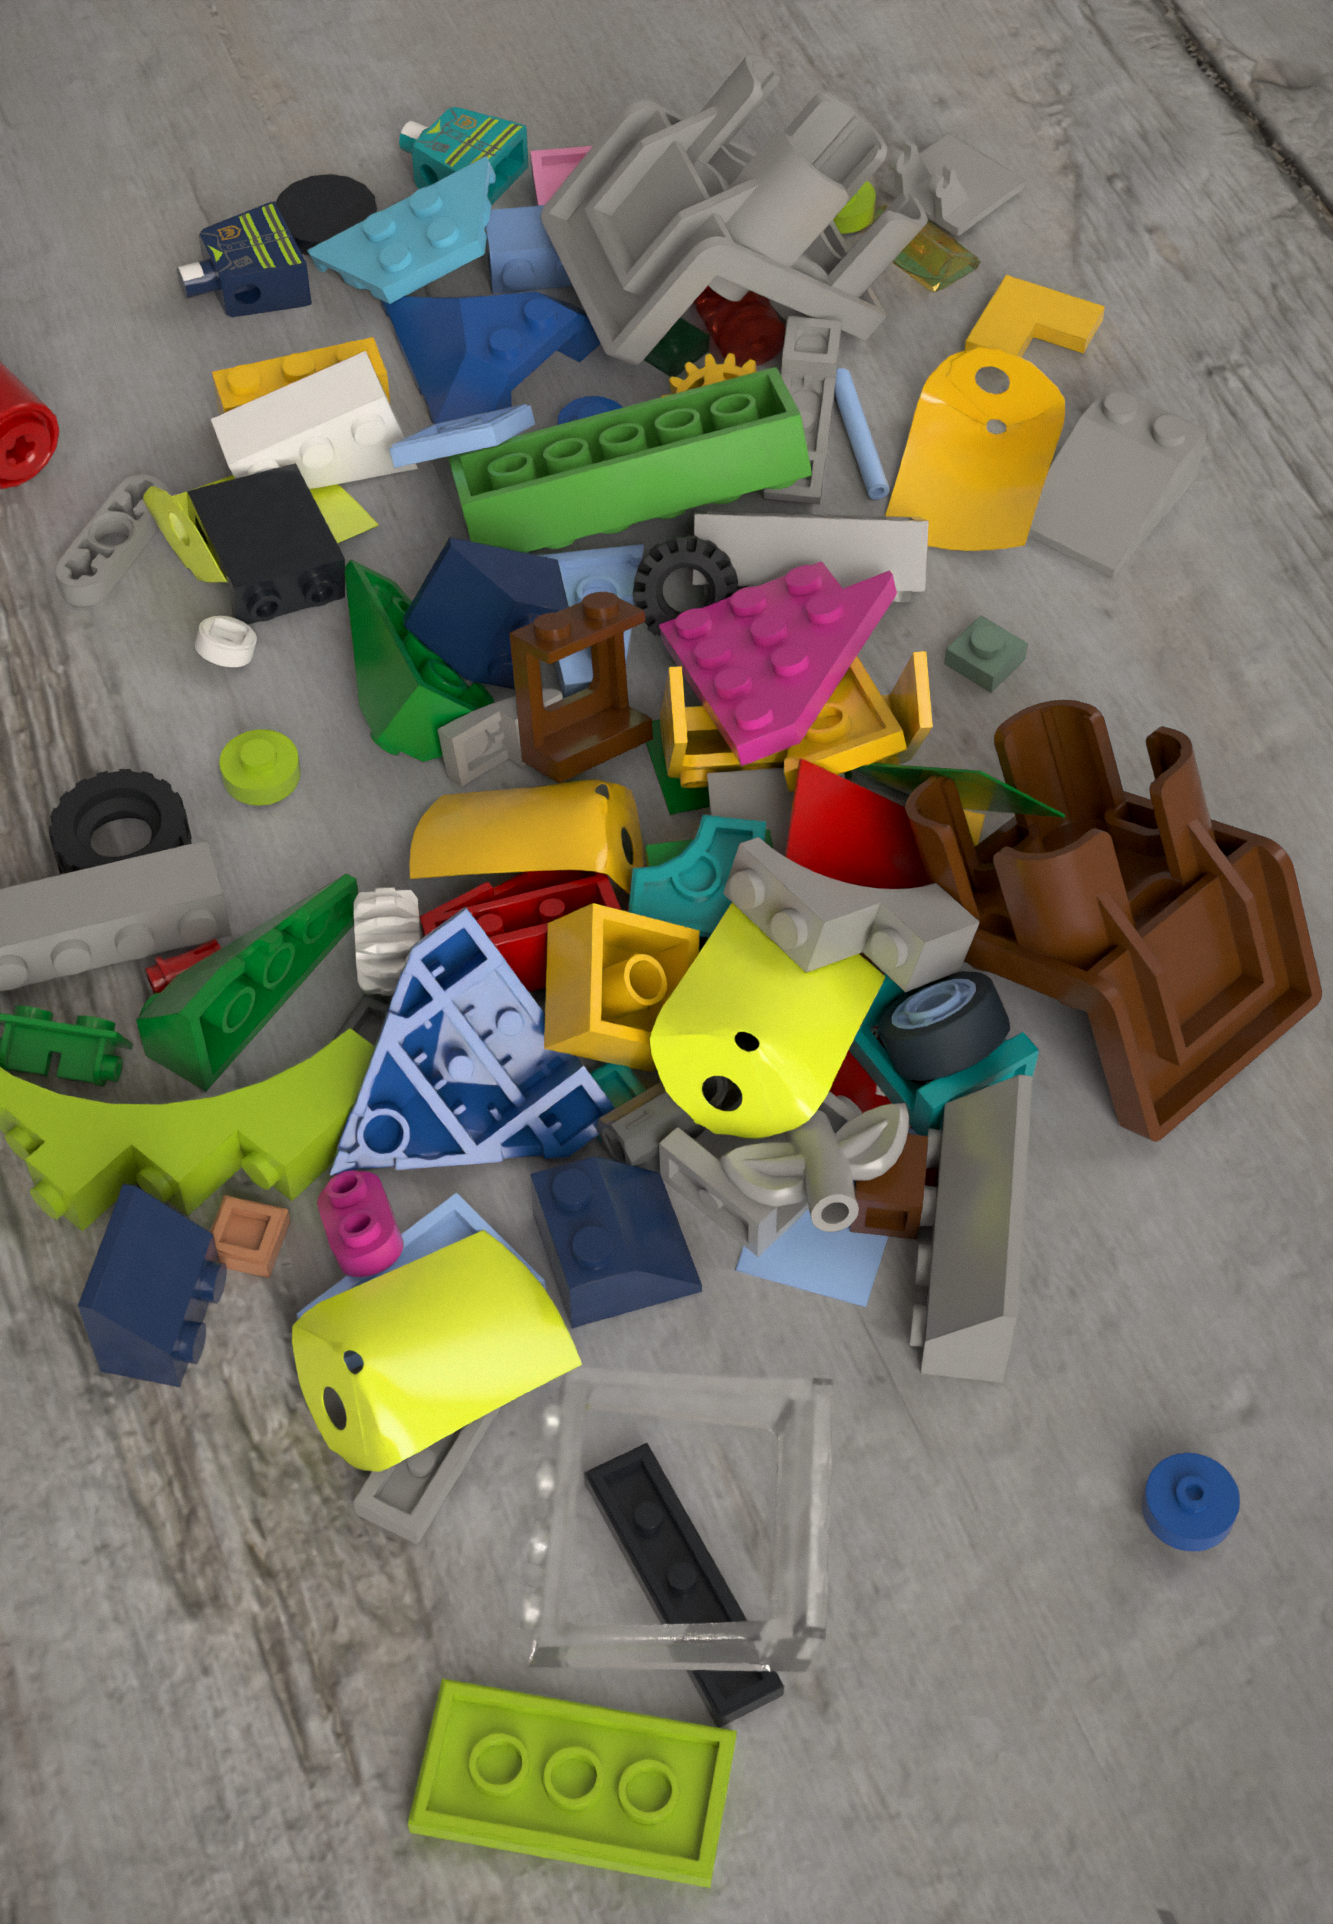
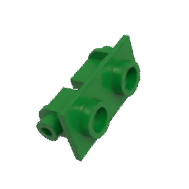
(84, 1048)

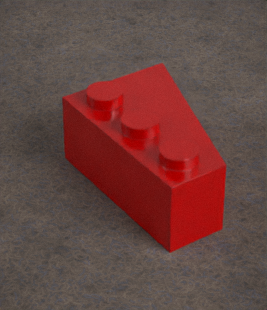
(519, 913)

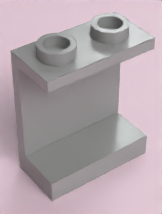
(697, 1174)

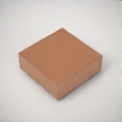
(249, 1235)

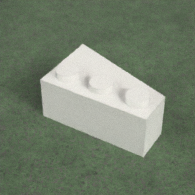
(326, 423)

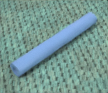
(860, 436)

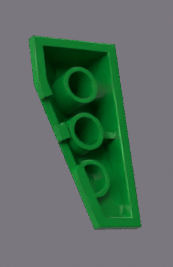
(400, 680)

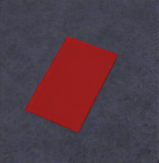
(851, 833)

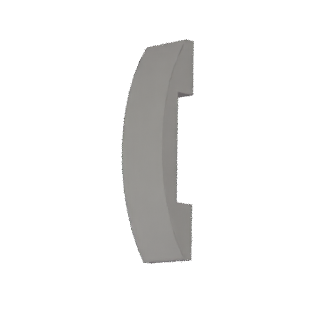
(810, 376)

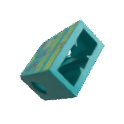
(461, 139)

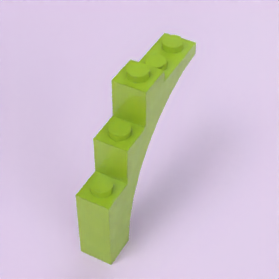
(183, 1150)

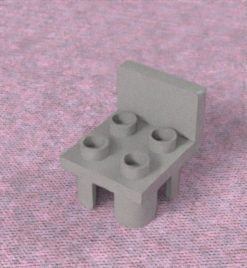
(685, 208)

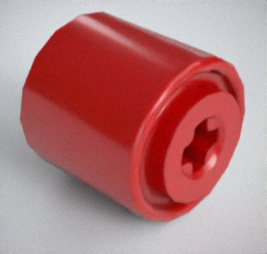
(26, 431)

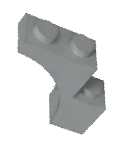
(820, 920)

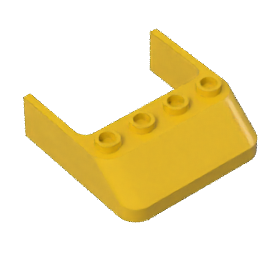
(696, 746)

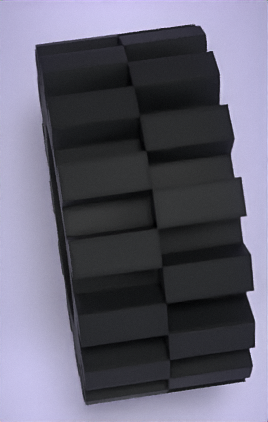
(677, 554)

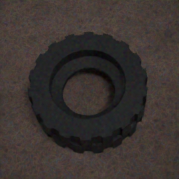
(113, 798)

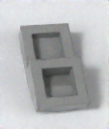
(484, 739)

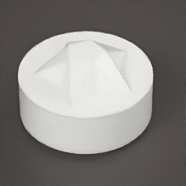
(225, 641)

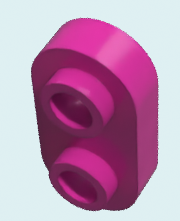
(360, 1223)

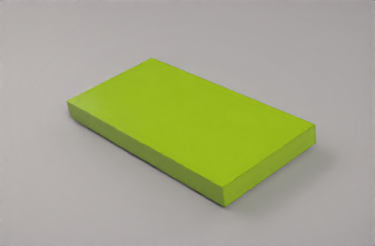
(574, 1782)

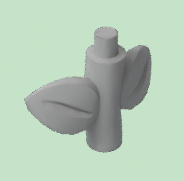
(821, 1163)

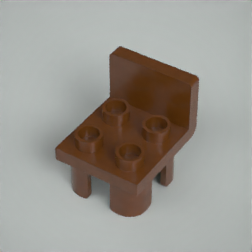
(1128, 908)

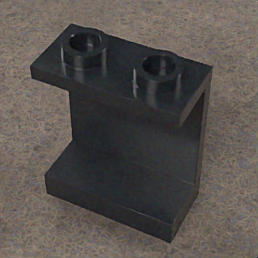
(269, 543)

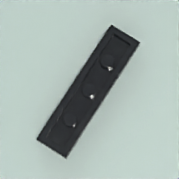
(675, 1571)

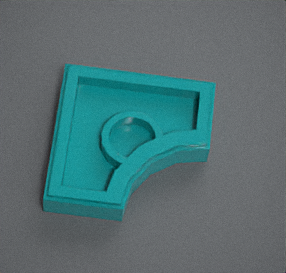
(692, 884)

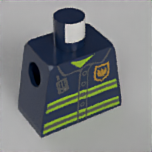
(249, 264)

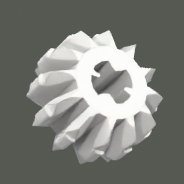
(384, 932)

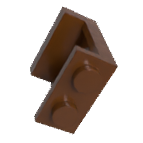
(594, 721)

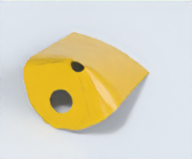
(962, 478)
(529, 831)

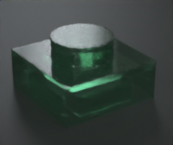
(678, 346)

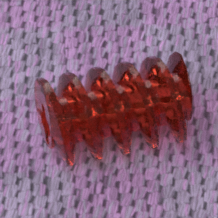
(742, 327)

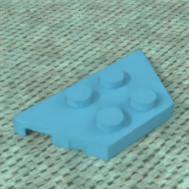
(414, 238)

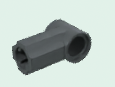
(638, 1126)

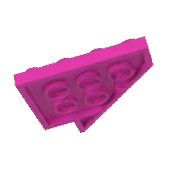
(775, 653)

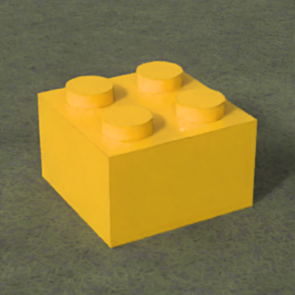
(610, 981)

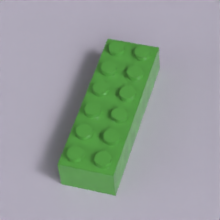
(633, 464)

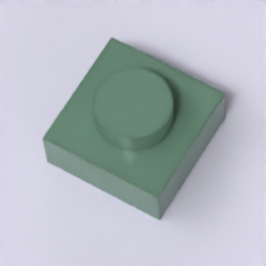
(986, 653)

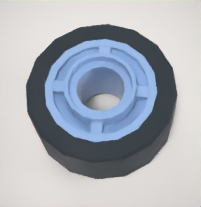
(944, 1026)

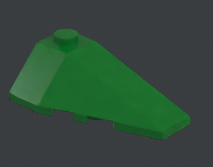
(229, 996)

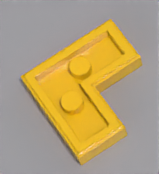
(1033, 311)

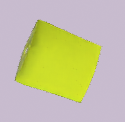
(340, 510)
(797, 1016)
(435, 1347)

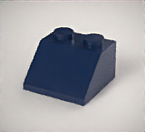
(476, 600)
(610, 1238)
(150, 1290)

